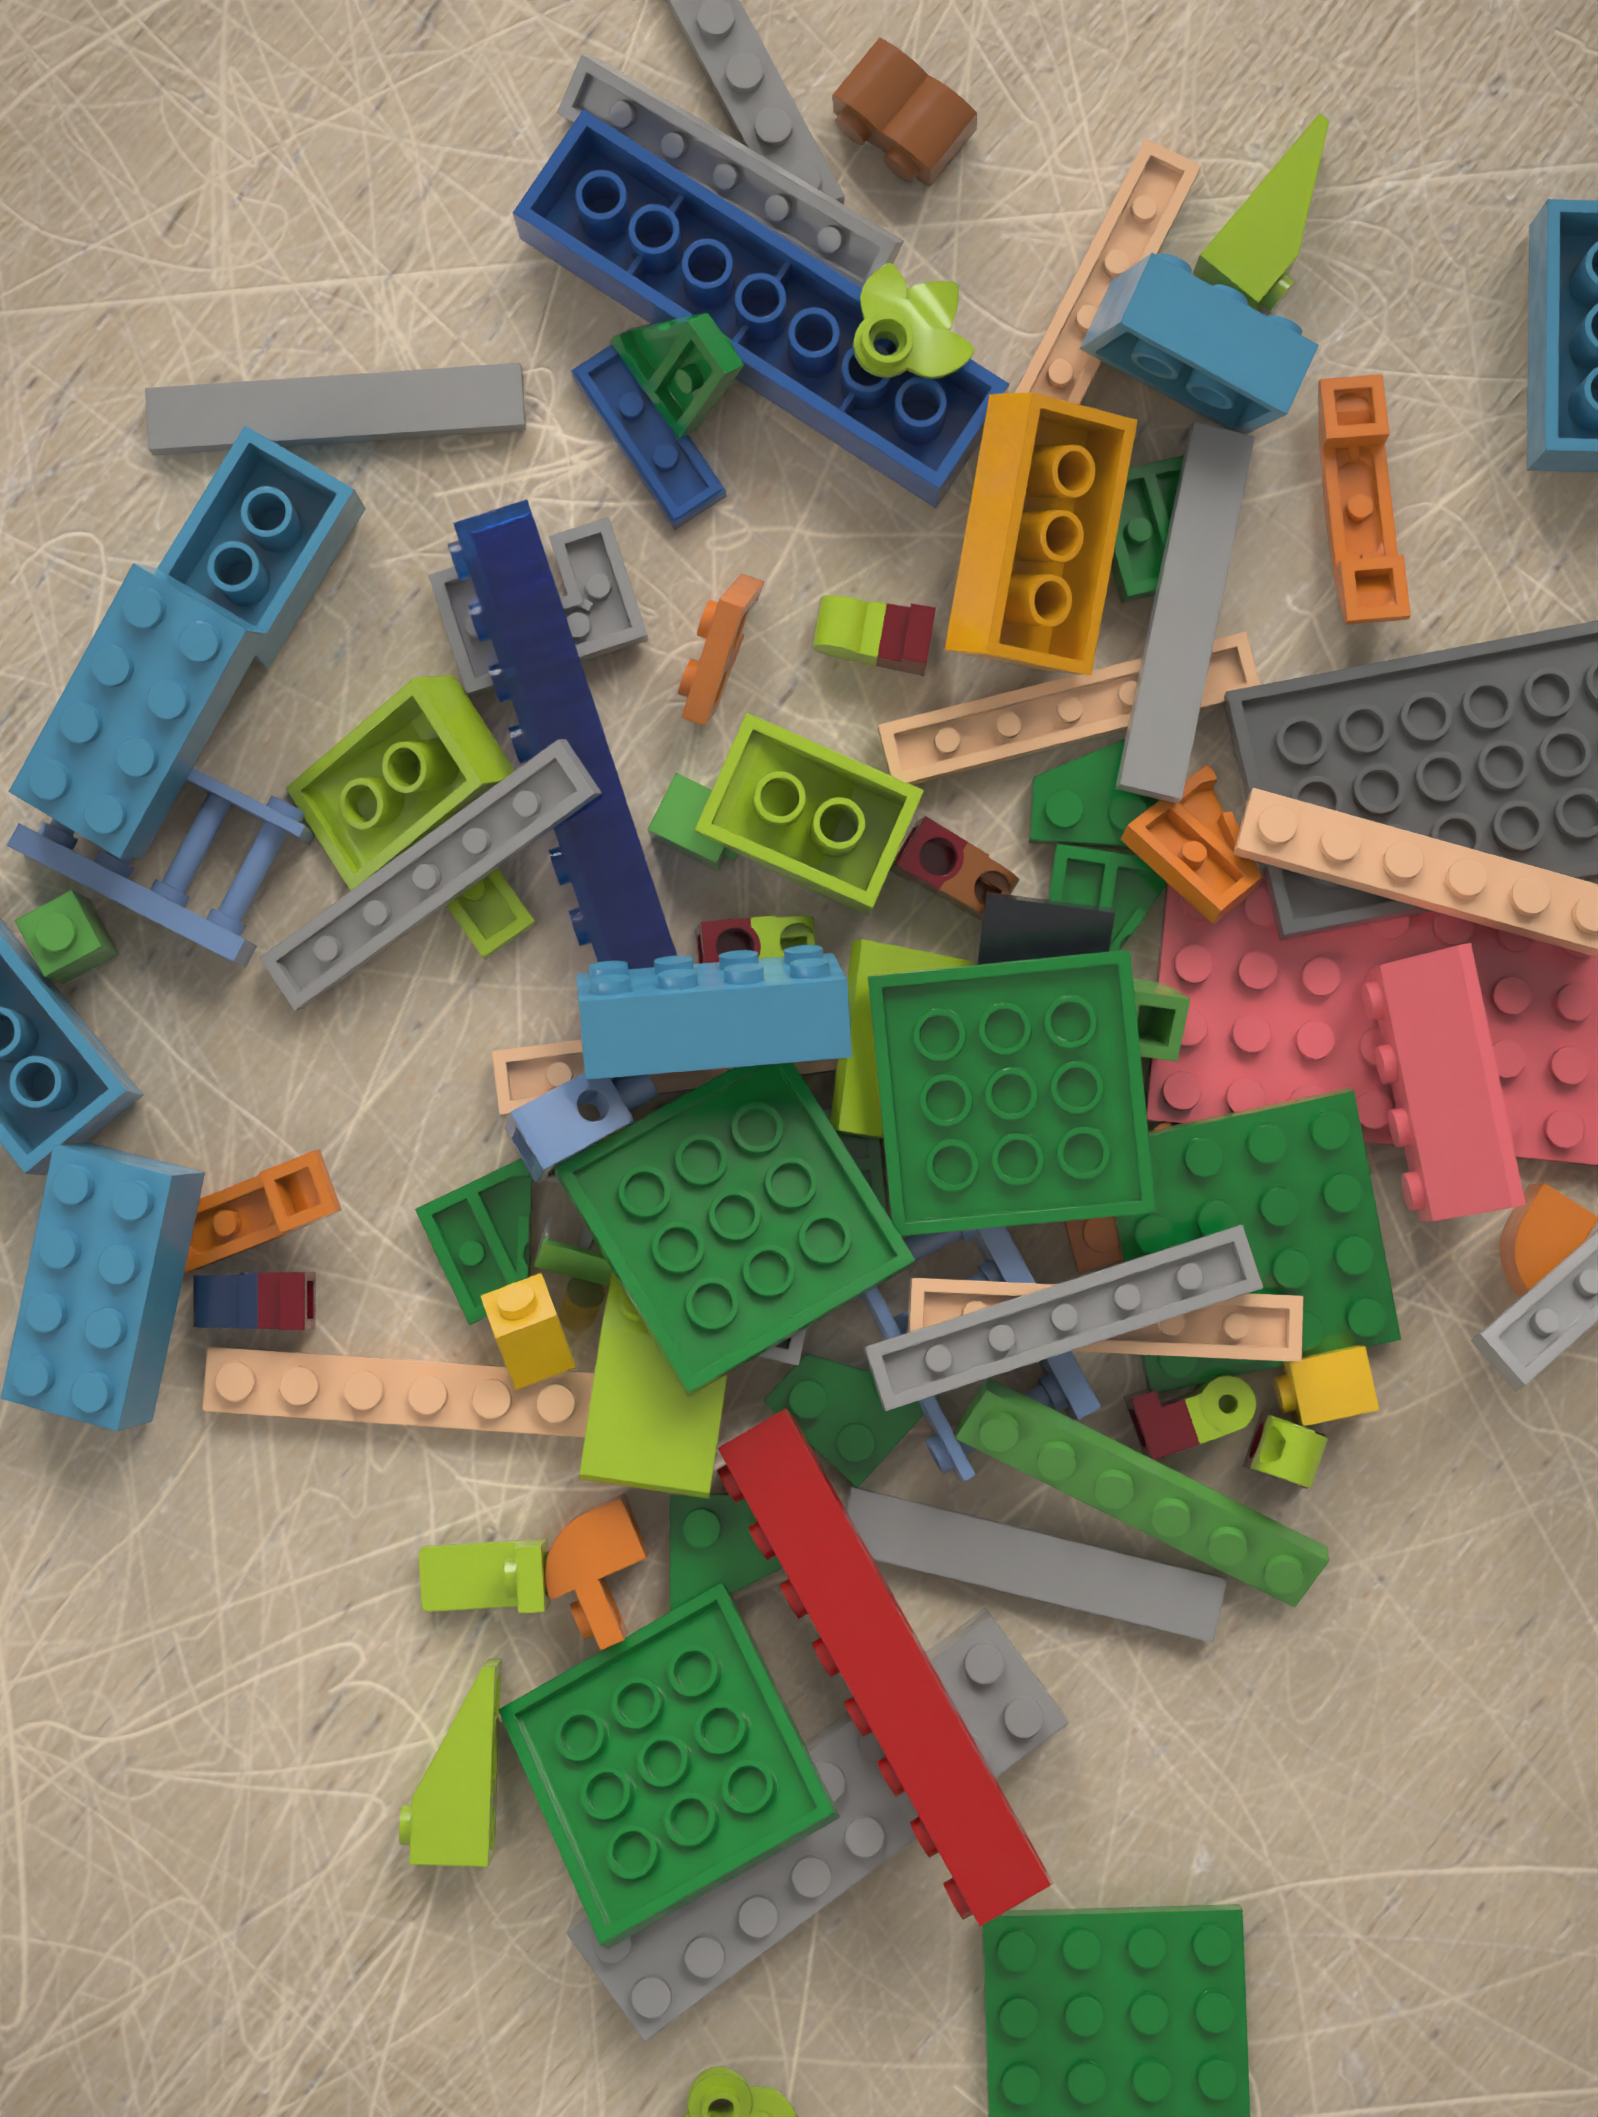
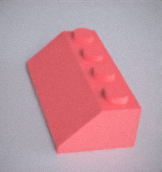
(1443, 1085)

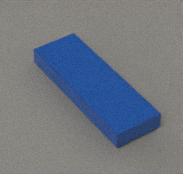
(666, 465)

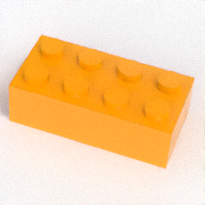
(1040, 533)

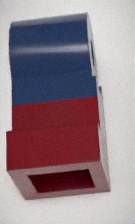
(255, 1300)

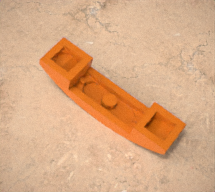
(1359, 500)
(261, 1210)

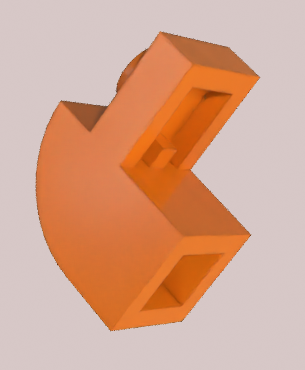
(1541, 1235)
(586, 1552)

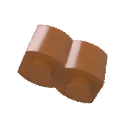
(903, 113)

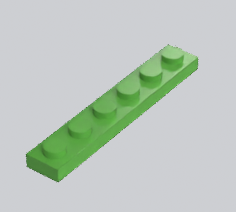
(1141, 1492)

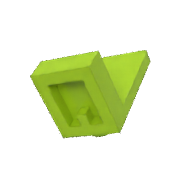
(484, 1576)

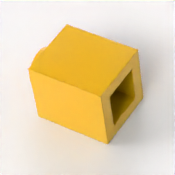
(528, 1331)
(1326, 1386)

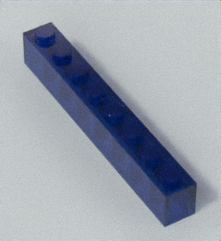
(553, 702)

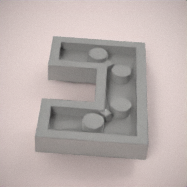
(597, 606)

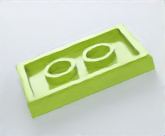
(856, 1088)

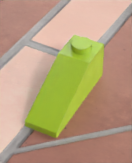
(1267, 230)
(457, 1798)

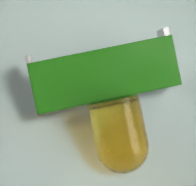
(585, 1290)

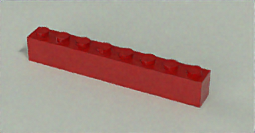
(885, 1669)

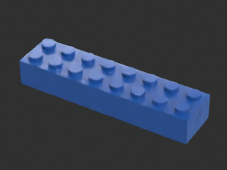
(684, 252)

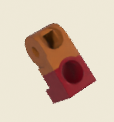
(951, 867)

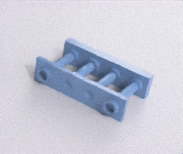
(167, 899)
(1064, 1381)

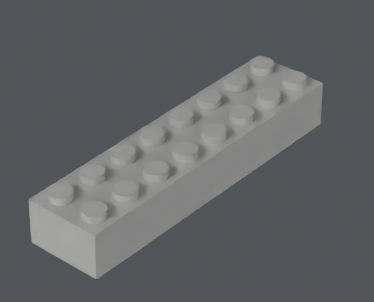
(718, 1934)

